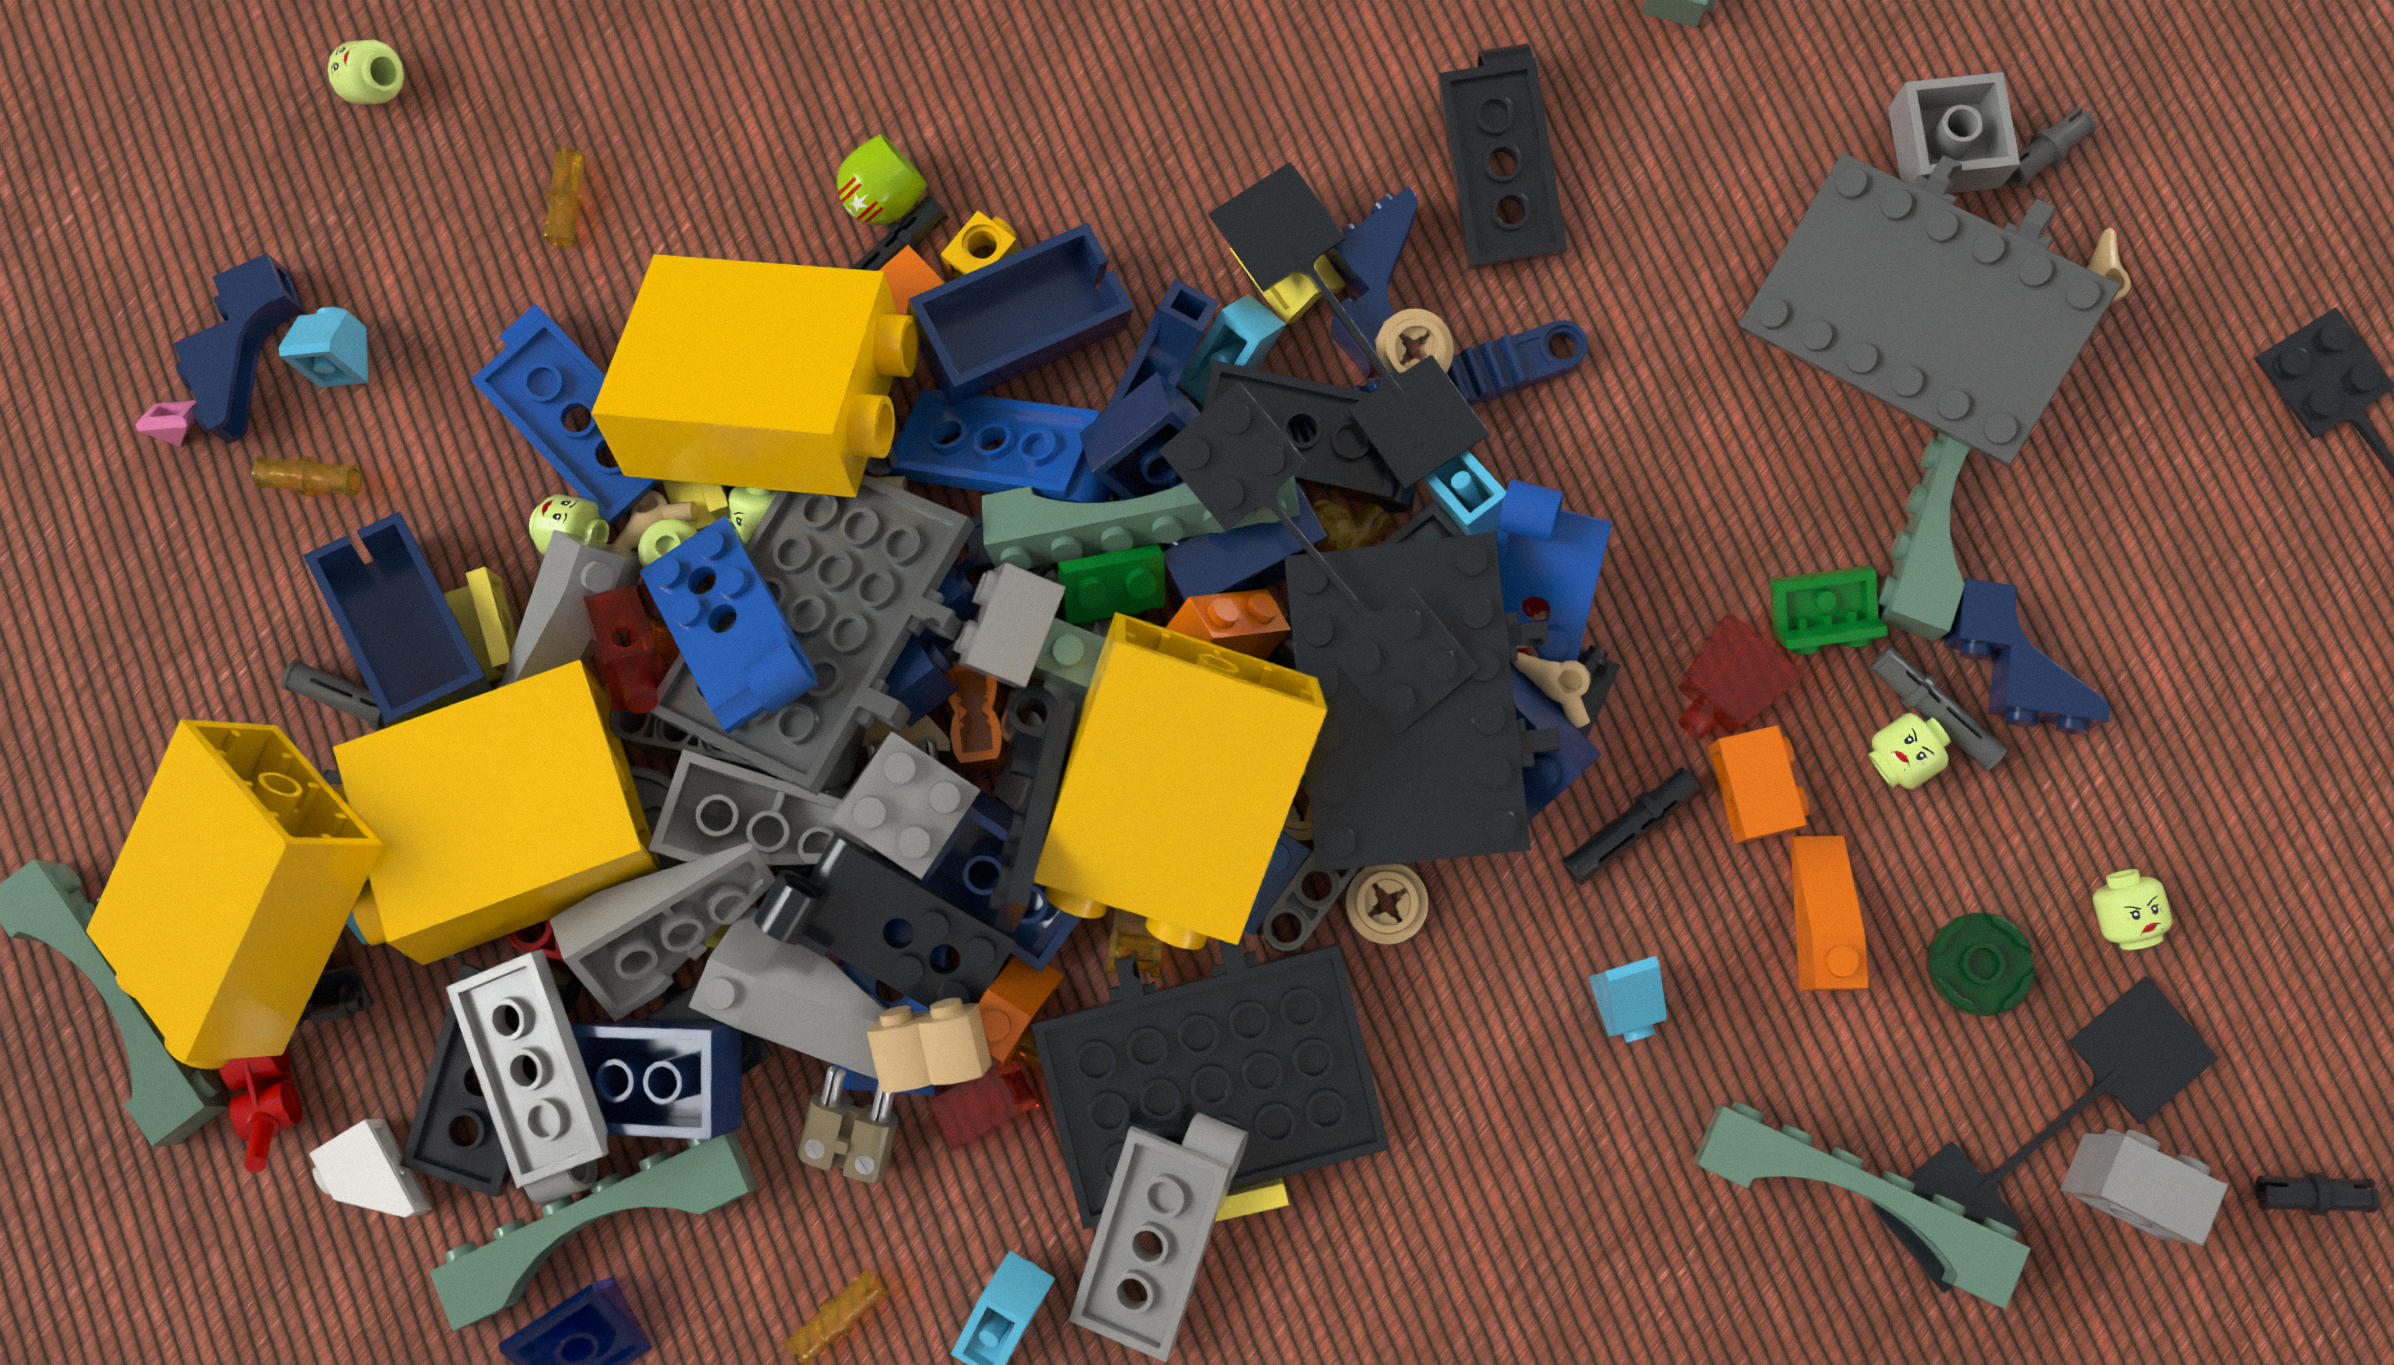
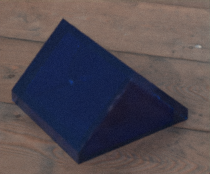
(583, 1330)

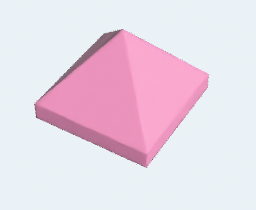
(168, 421)

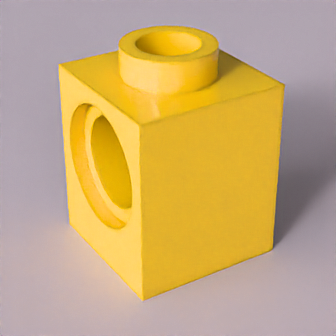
(977, 233)

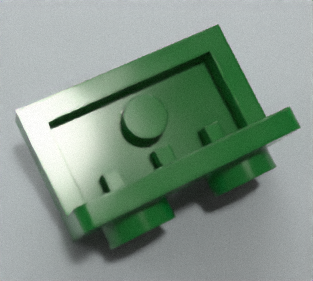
(1112, 583)
(1826, 609)

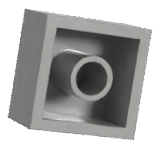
(1958, 119)
(1008, 625)
(904, 804)
(2145, 1186)

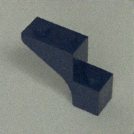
(1367, 265)
(1169, 339)
(224, 358)
(921, 671)
(2024, 681)

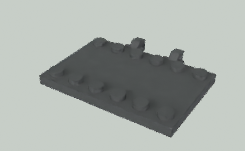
(1930, 304)
(854, 591)

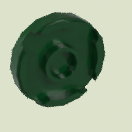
(1980, 964)

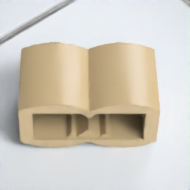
(929, 1046)

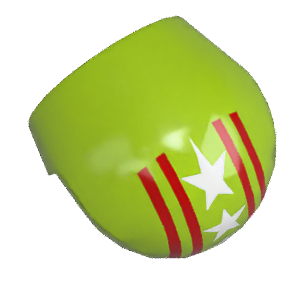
(878, 183)

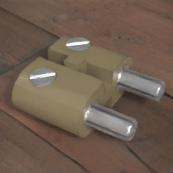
(846, 1134)

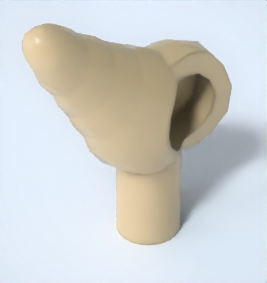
(2107, 263)
(649, 511)
(1560, 682)

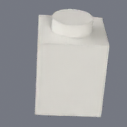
(366, 1171)

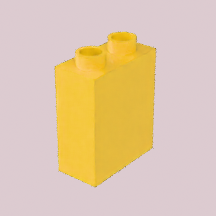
(756, 375)
(1177, 783)
(494, 814)
(231, 891)

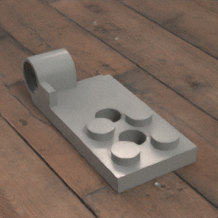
(544, 1126)
(1178, 1198)

